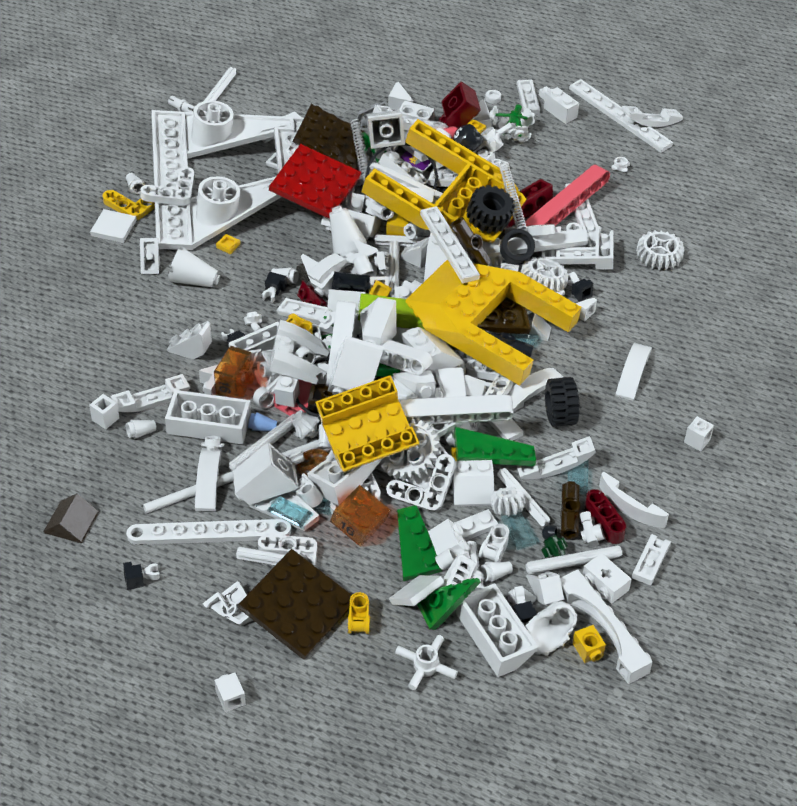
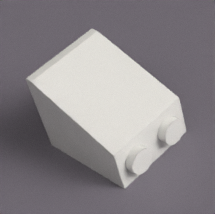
(385, 129)
(354, 364)
(264, 476)

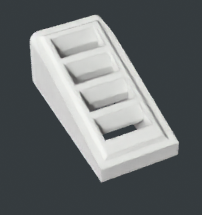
(451, 573)

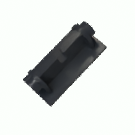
(351, 282)

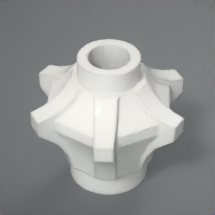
(305, 424)

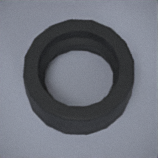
(524, 235)

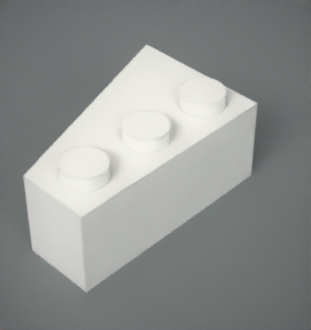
(258, 340)

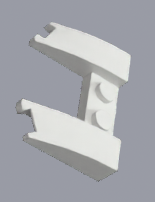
(600, 255)
(283, 360)

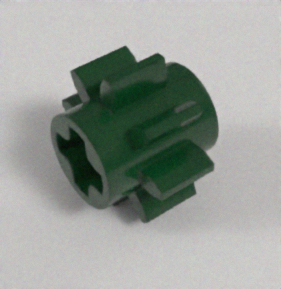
(554, 546)

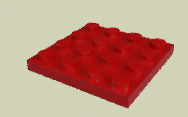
(314, 181)

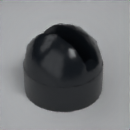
(549, 531)

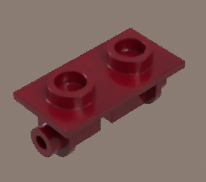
(308, 295)

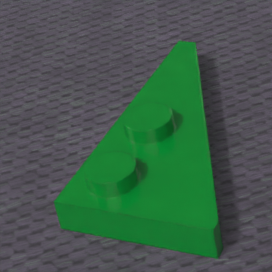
(444, 601)

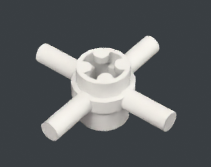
(492, 138)
(426, 661)

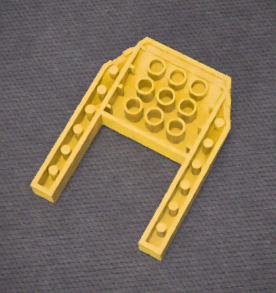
(472, 174)
(456, 308)

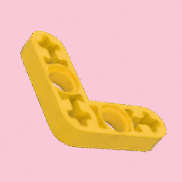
(131, 206)

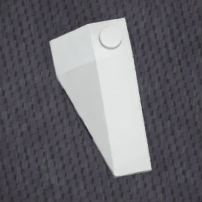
(335, 483)

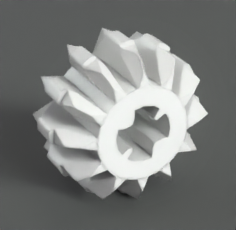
(507, 501)

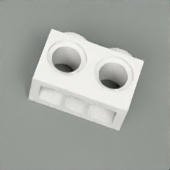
(417, 111)

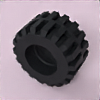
(490, 209)
(562, 401)

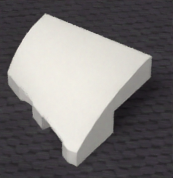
(227, 604)

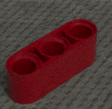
(606, 515)

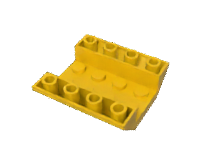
(366, 424)

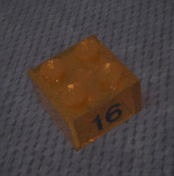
(234, 373)
(360, 515)

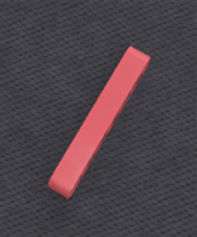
(570, 197)

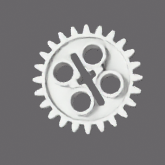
(426, 451)

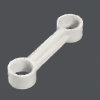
(260, 392)

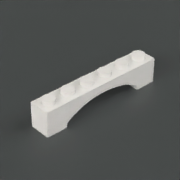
(632, 660)

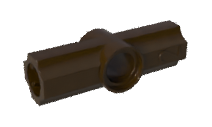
(470, 242)
(570, 510)

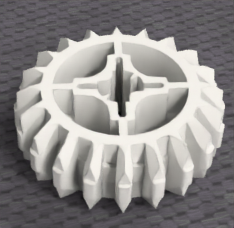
(660, 250)
(546, 273)

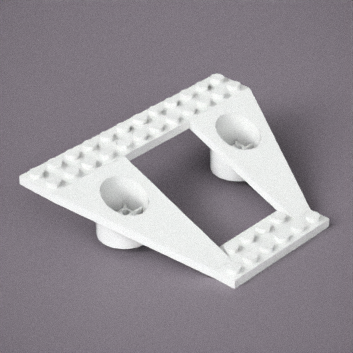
(219, 199)

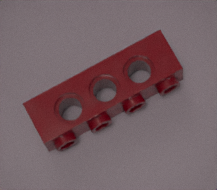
(536, 197)

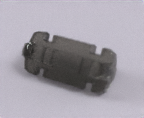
(302, 273)

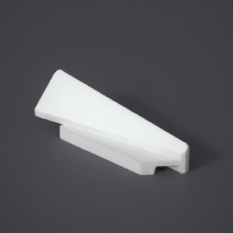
(451, 385)

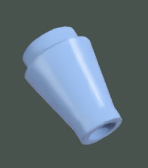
(261, 423)

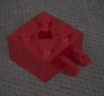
(460, 106)

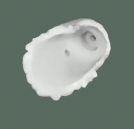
(552, 627)

